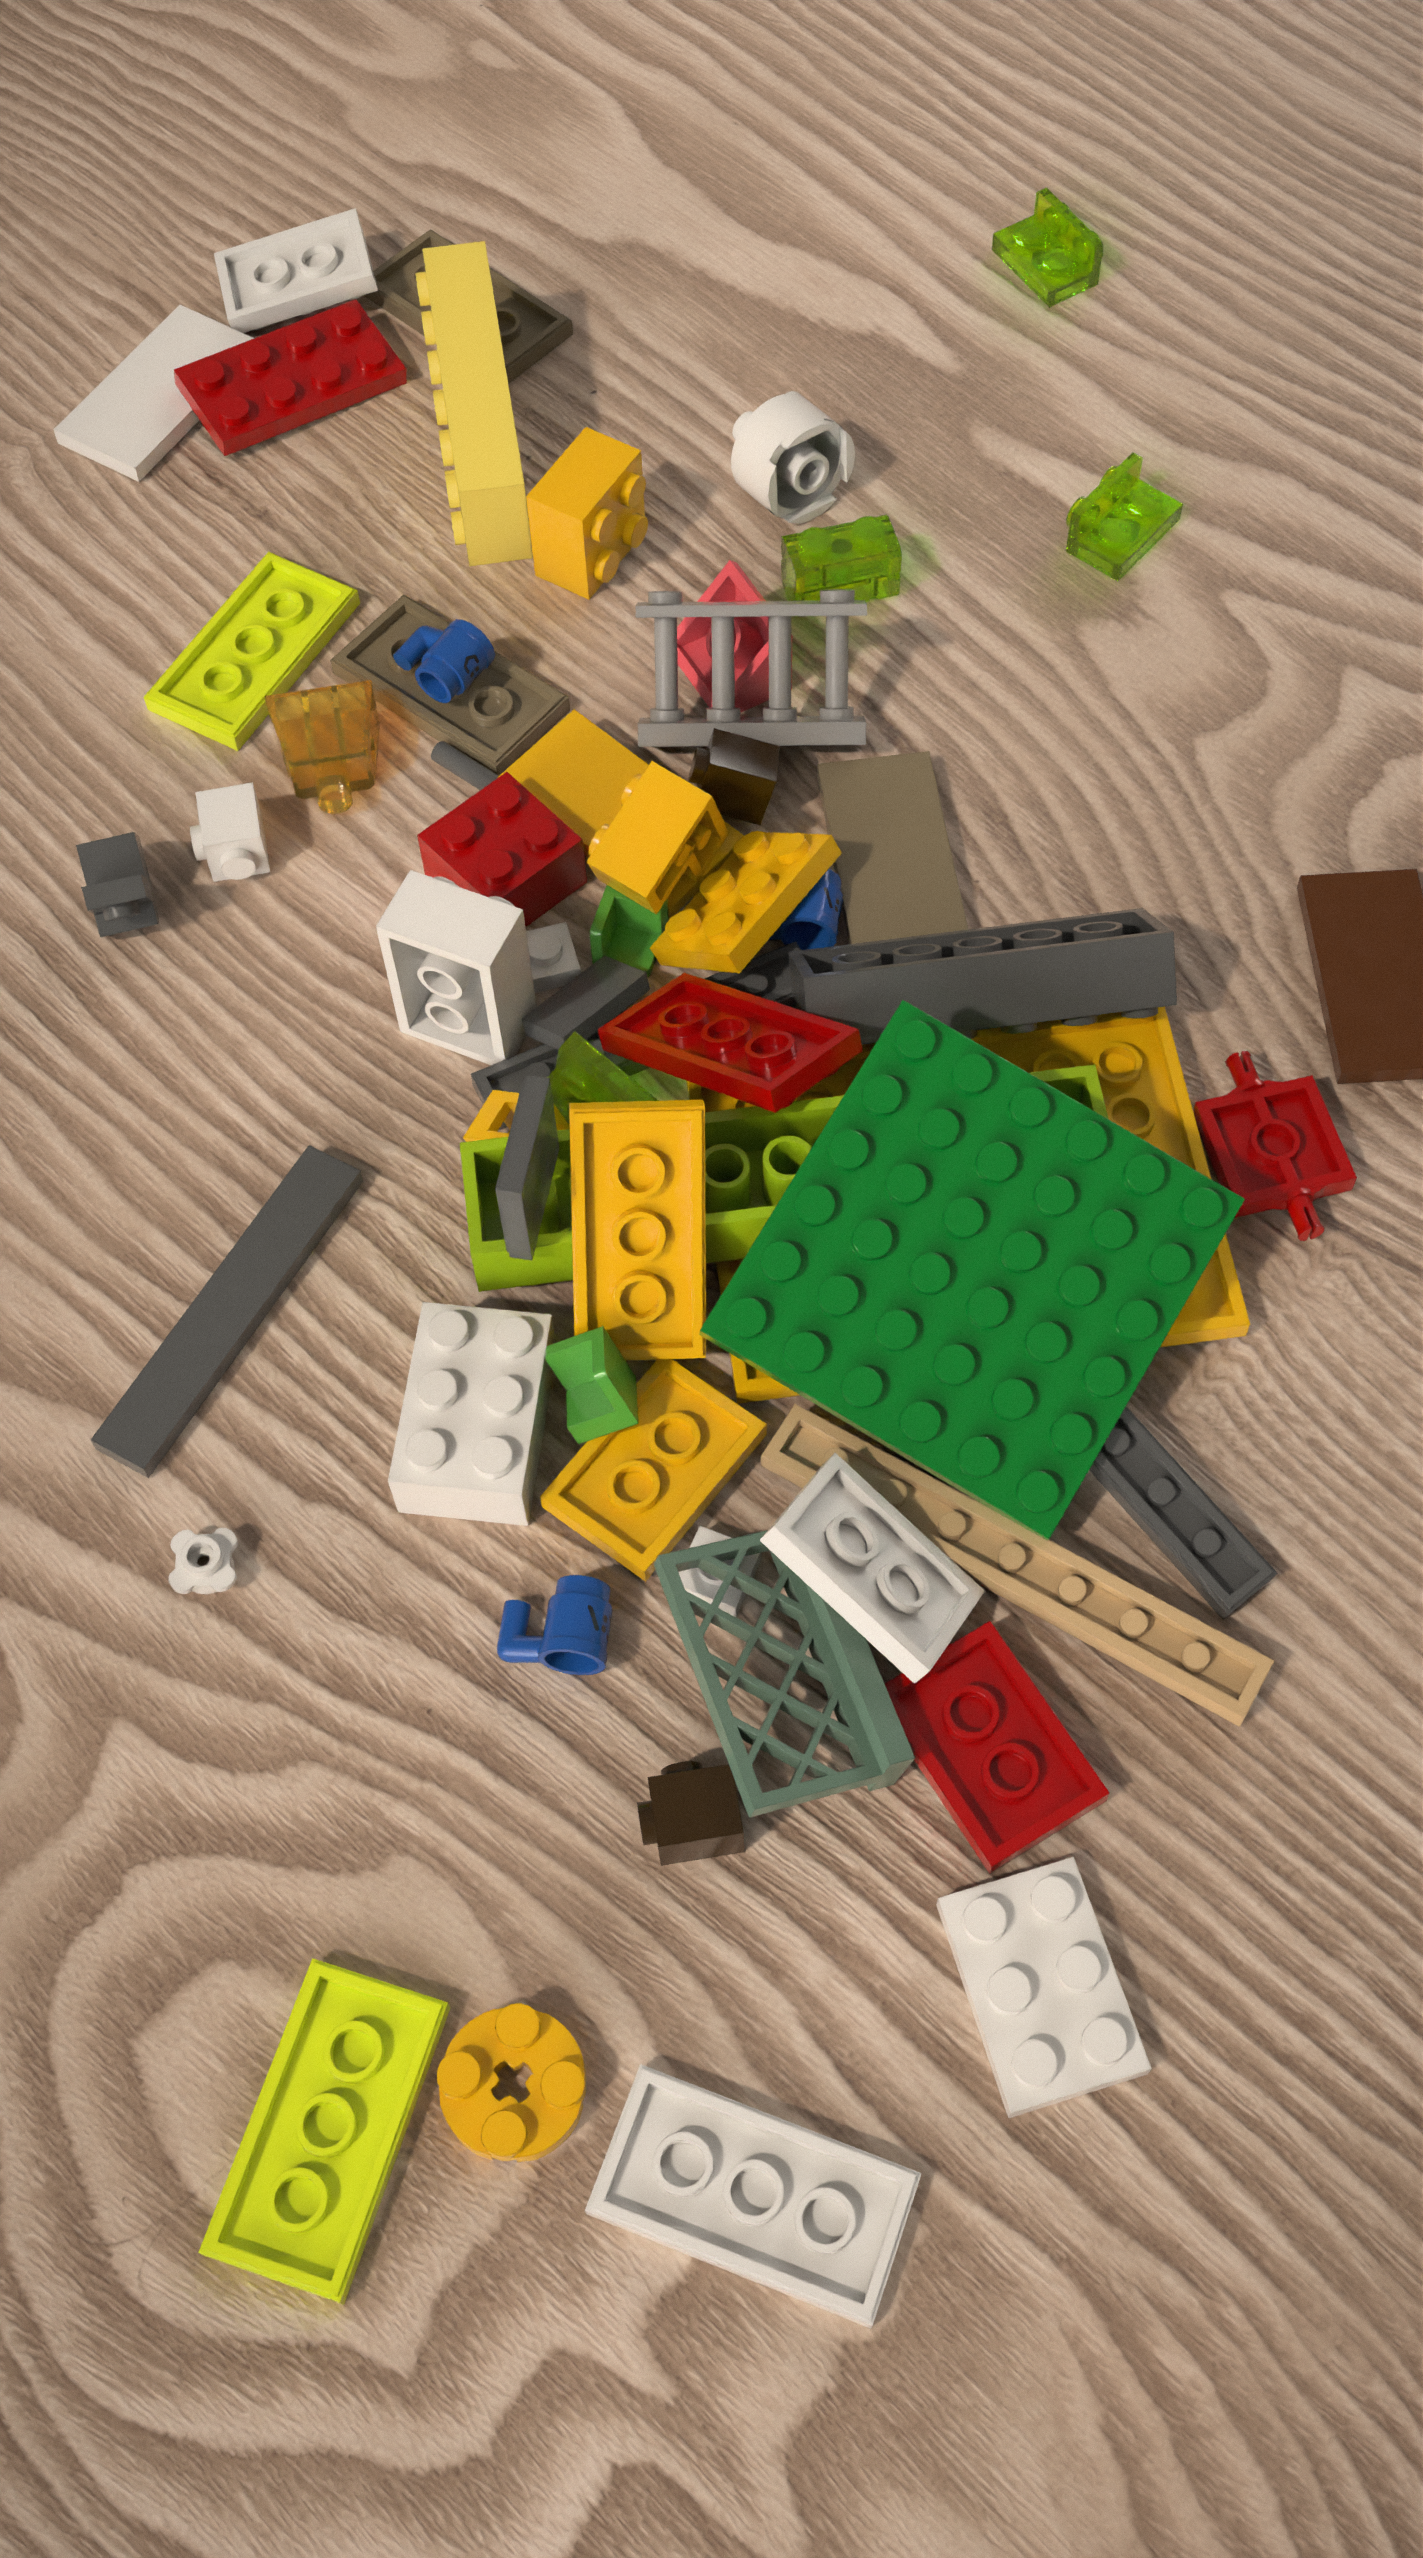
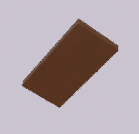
(1368, 970)

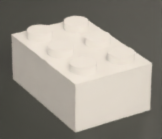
(457, 967)
(473, 1414)

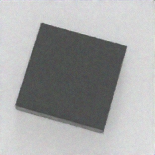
(527, 1167)

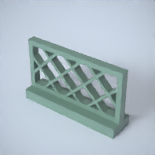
(838, 1660)

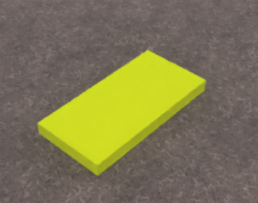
(252, 650)
(326, 2131)

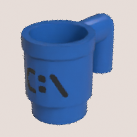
(449, 658)
(816, 917)
(573, 1630)

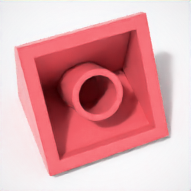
(750, 642)

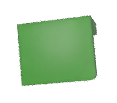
(626, 930)
(597, 1384)

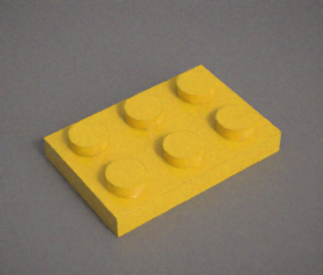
(745, 901)
(653, 1480)

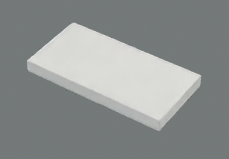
(138, 408)
(754, 2195)

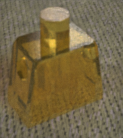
(328, 741)

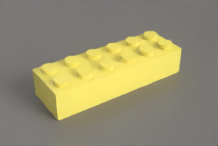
(474, 405)

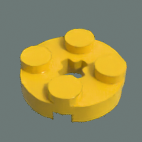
(506, 2128)

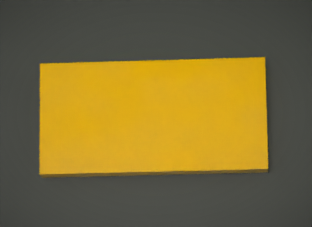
(581, 780)
(640, 1225)

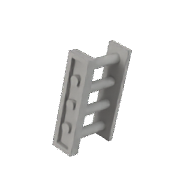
(780, 721)

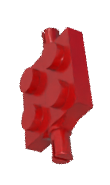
(1274, 1145)

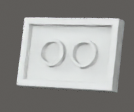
(295, 272)
(873, 1567)
(1042, 1987)

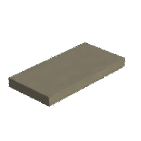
(525, 323)
(488, 722)
(893, 847)

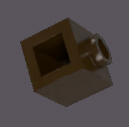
(737, 774)
(692, 1813)

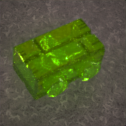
(842, 556)

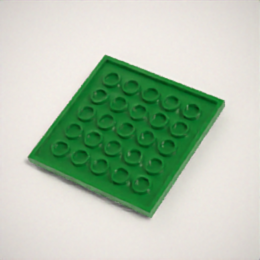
(973, 1269)

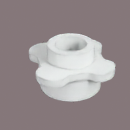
(206, 1579)

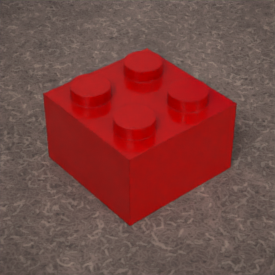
(506, 848)

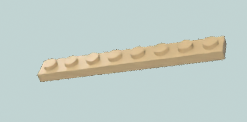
(1038, 1572)

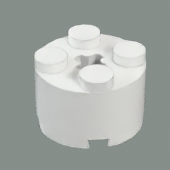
(791, 457)

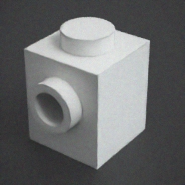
(230, 833)

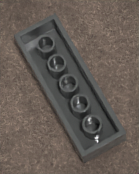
(995, 975)

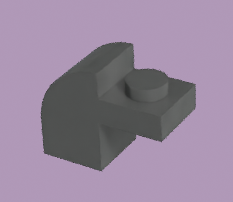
(117, 884)

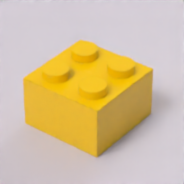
(587, 513)

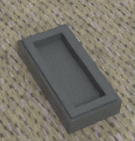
(586, 1002)

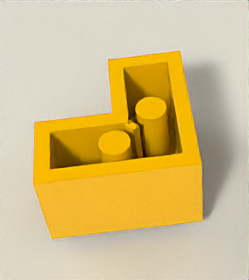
(657, 837)

